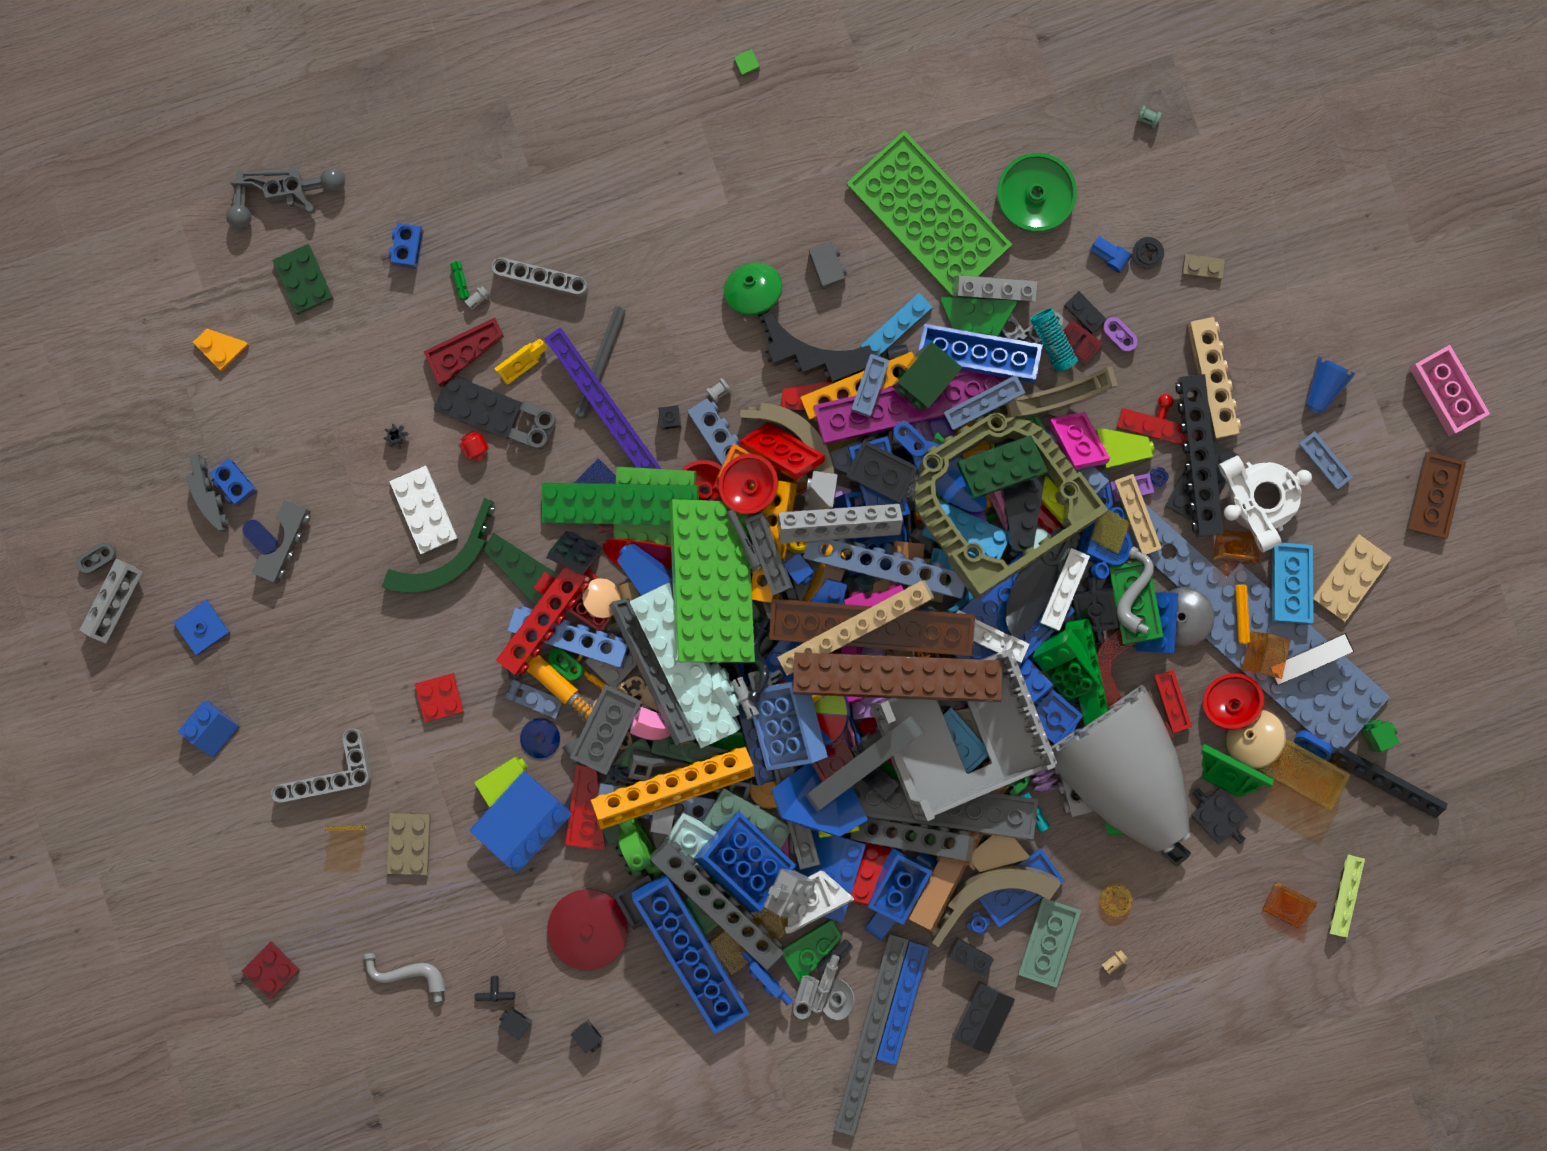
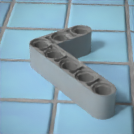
(331, 779)

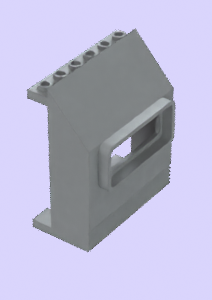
(930, 763)

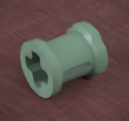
(1149, 117)

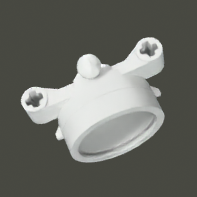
(1246, 511)

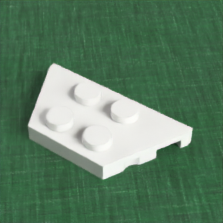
(825, 899)

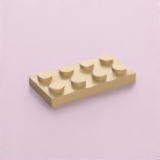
(1351, 578)

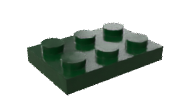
(303, 279)

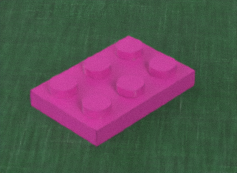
(1079, 440)

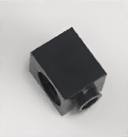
(669, 417)
(514, 1023)
(587, 1037)

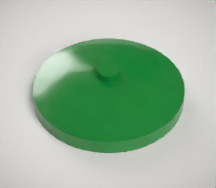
(1036, 192)

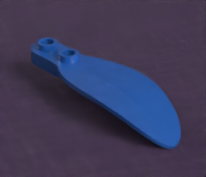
(952, 484)

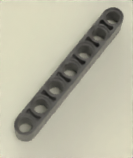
(864, 763)

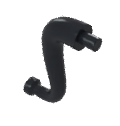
(760, 632)

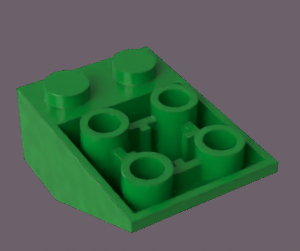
(1067, 665)

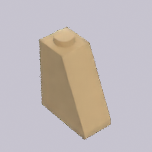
(996, 852)

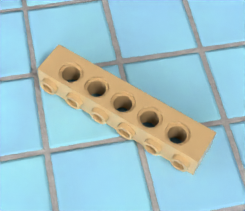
(1220, 367)

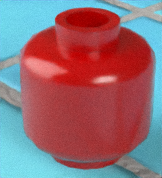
(473, 446)

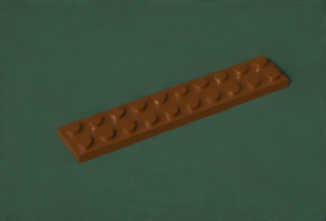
(910, 632)
(897, 677)

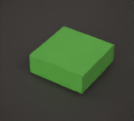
(746, 62)

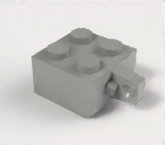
(789, 894)

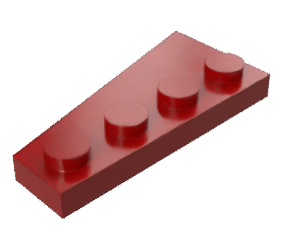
(791, 396)

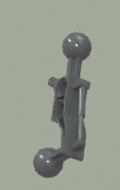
(240, 217)

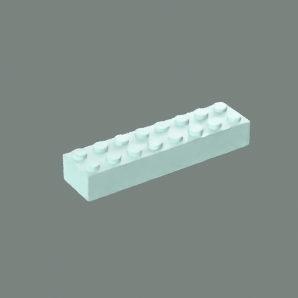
(689, 681)

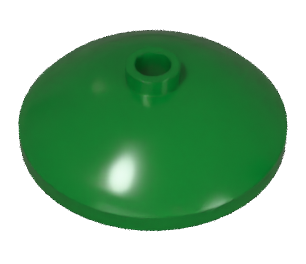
(757, 295)

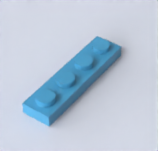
(898, 325)

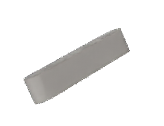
(531, 272)

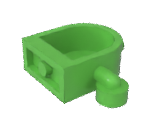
(637, 847)

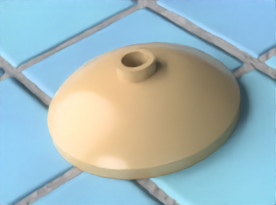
(1263, 747)

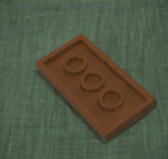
(1436, 495)

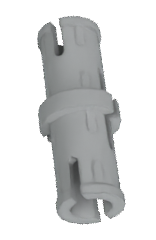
(743, 698)

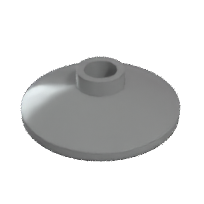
(833, 1006)

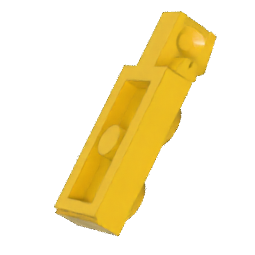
(521, 361)

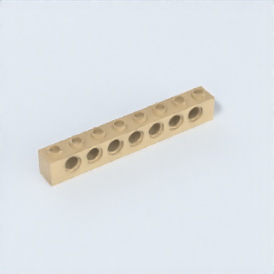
(861, 624)

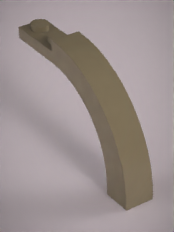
(992, 880)

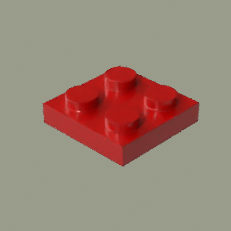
(439, 697)

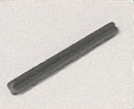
(602, 355)

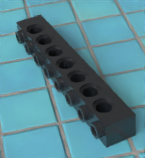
(1212, 505)

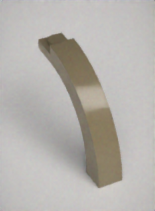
(1061, 396)
(795, 423)

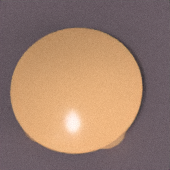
(599, 597)

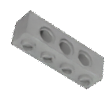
(994, 288)
(111, 601)

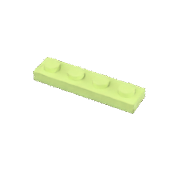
(1347, 896)

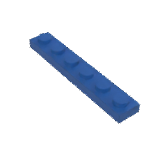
(902, 1002)

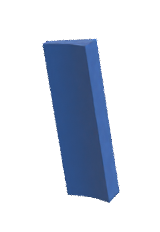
(986, 353)

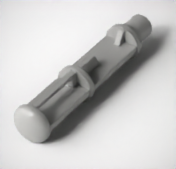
(825, 984)

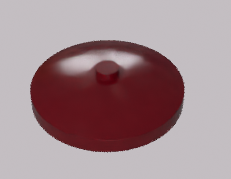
(587, 929)

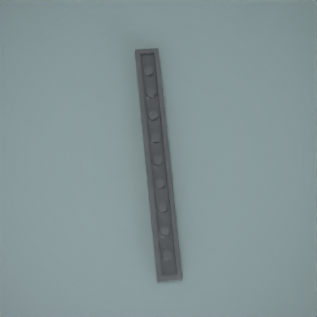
(801, 837)
(871, 1034)

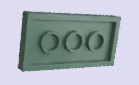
(729, 803)
(1049, 942)

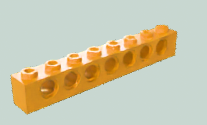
(667, 796)

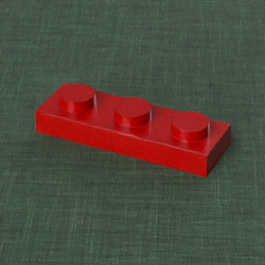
(1172, 701)

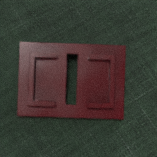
(1089, 345)

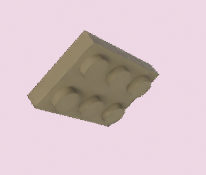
(408, 843)

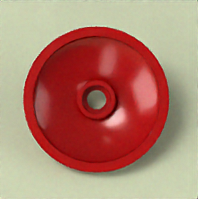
(705, 477)
(737, 478)
(1230, 691)

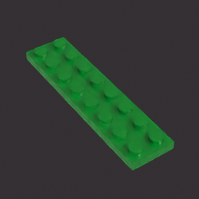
(612, 502)

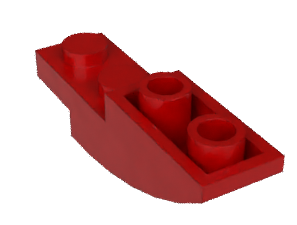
(578, 610)

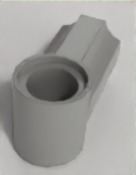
(805, 995)

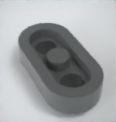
(97, 557)

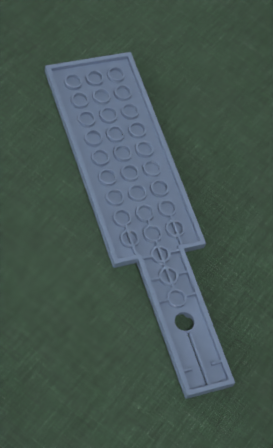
(1326, 701)

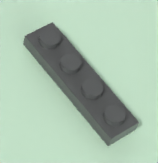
(768, 554)

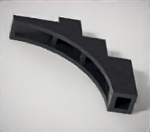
(810, 358)

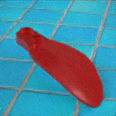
(658, 551)

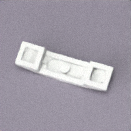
(997, 640)

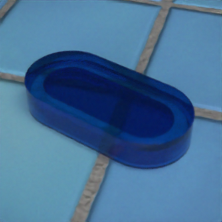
(260, 536)

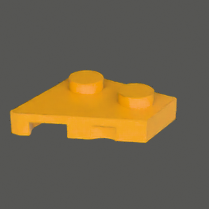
(219, 347)

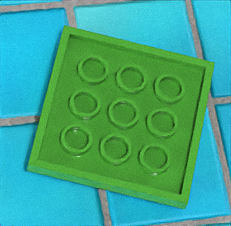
(650, 533)

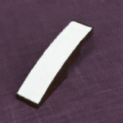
(1315, 657)

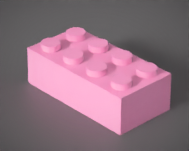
(1449, 390)

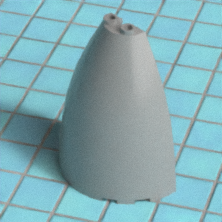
(1129, 772)

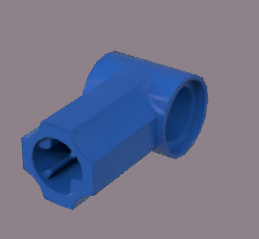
(1114, 256)

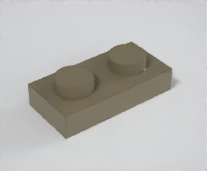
(1203, 267)

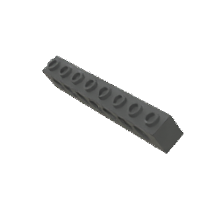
(764, 955)

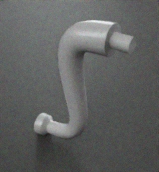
(1124, 605)
(426, 970)

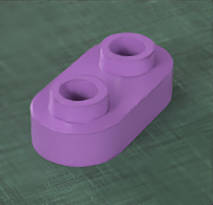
(1122, 332)

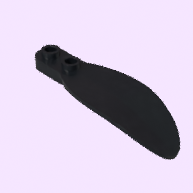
(1033, 589)

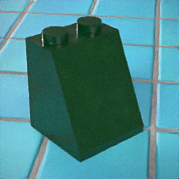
(926, 376)

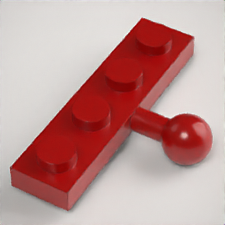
(1154, 426)

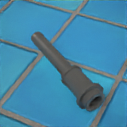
(749, 550)

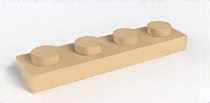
(1137, 514)

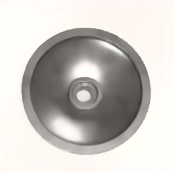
(1198, 618)

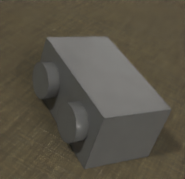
(827, 265)

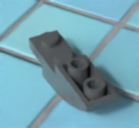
(208, 502)

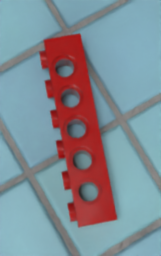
(508, 657)

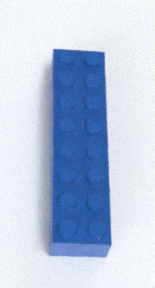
(690, 953)

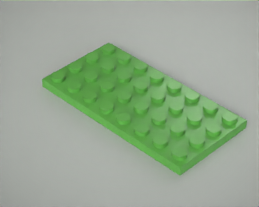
(928, 212)
(710, 585)

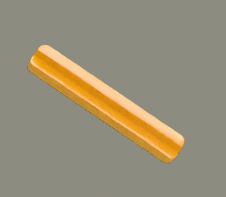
(1242, 614)

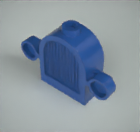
(1101, 556)

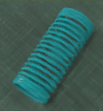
(1043, 317)

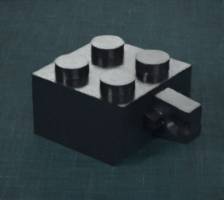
(628, 907)

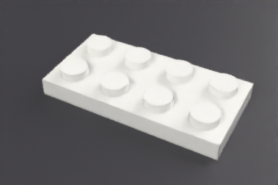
(423, 510)

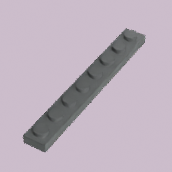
(652, 672)

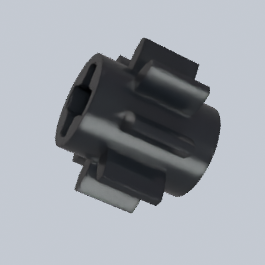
(397, 431)

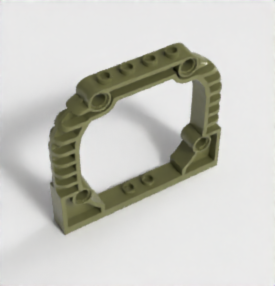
(985, 572)

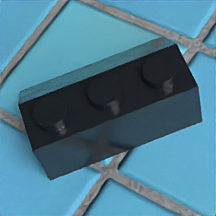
(983, 1017)

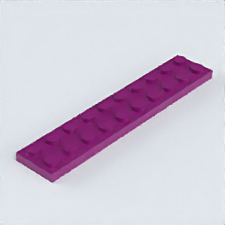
(839, 423)

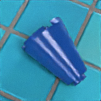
(1326, 384)

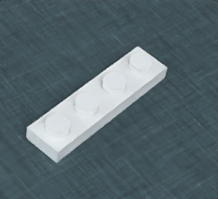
(1064, 589)

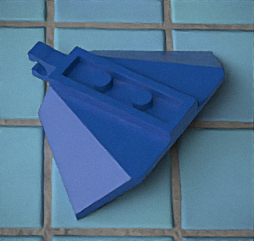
(835, 818)

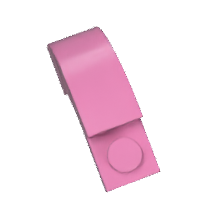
(649, 725)

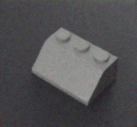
(820, 491)

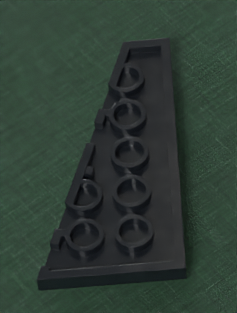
(1022, 510)

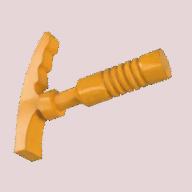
(590, 677)

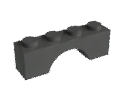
(293, 520)

